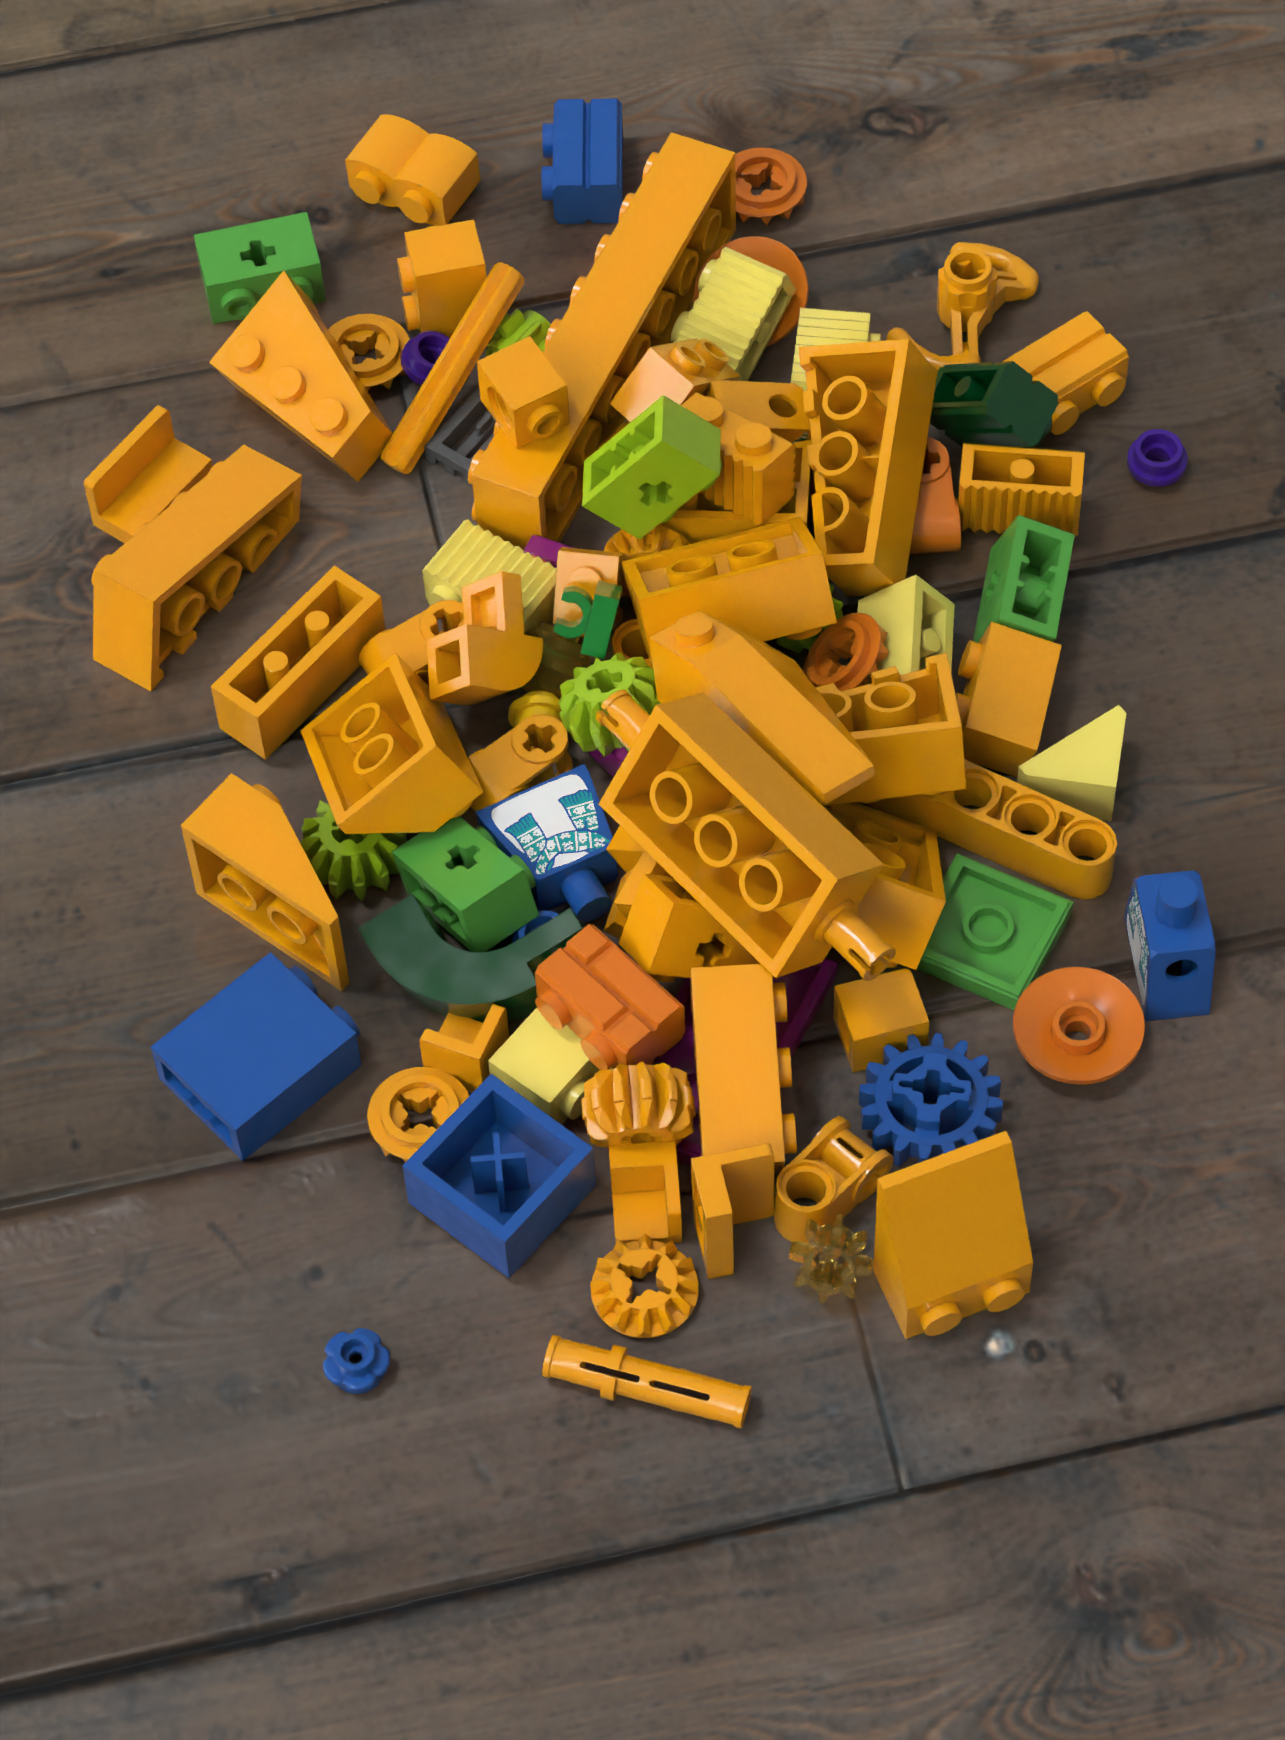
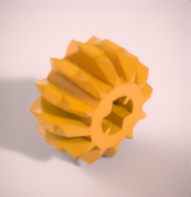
(638, 1105)

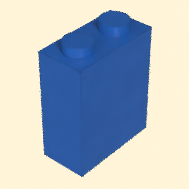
(258, 1054)

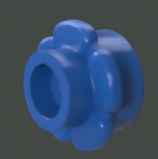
(361, 1376)

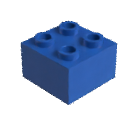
(500, 1175)

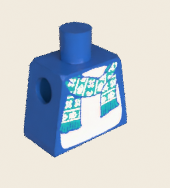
(560, 839)
(1168, 924)

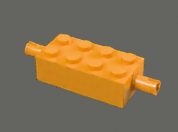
(741, 835)

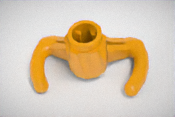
(970, 295)

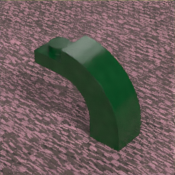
(457, 980)

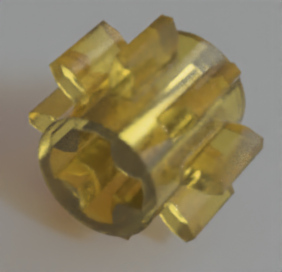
(557, 661)
(835, 1241)

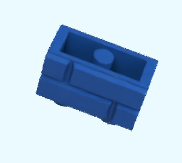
(586, 161)

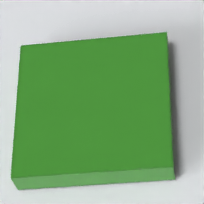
(993, 932)

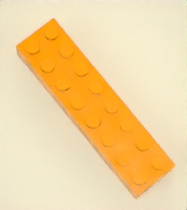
(617, 312)

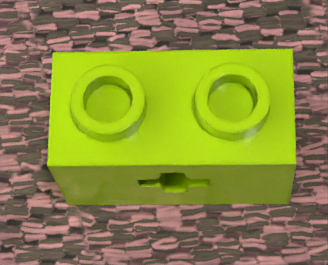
(652, 467)

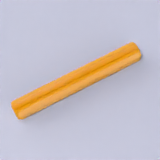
(452, 368)

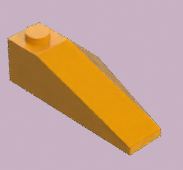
(764, 697)

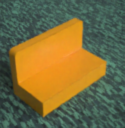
(142, 476)
(726, 1192)

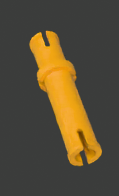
(568, 1359)

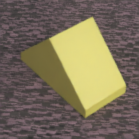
(1081, 766)

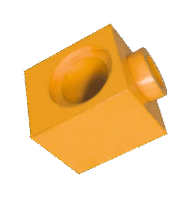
(523, 392)

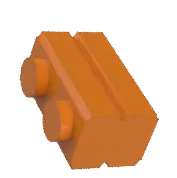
(607, 1002)

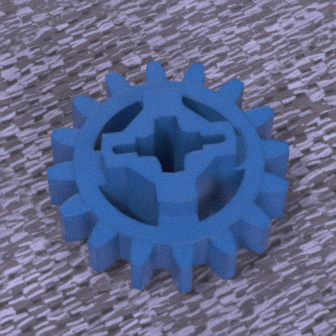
(921, 1074)

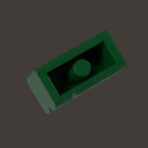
(992, 405)

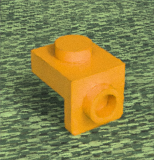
(583, 570)

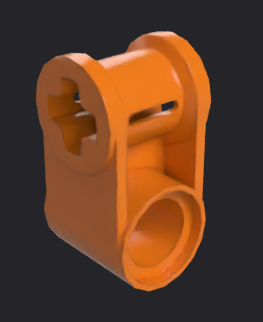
(937, 510)

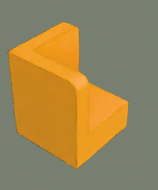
(878, 1015)
(465, 1046)
(645, 1191)

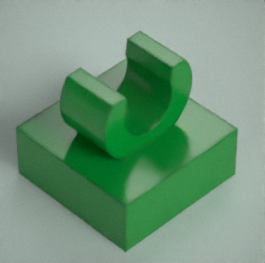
(596, 618)

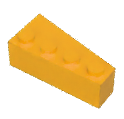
(867, 455)
(189, 561)
(906, 730)

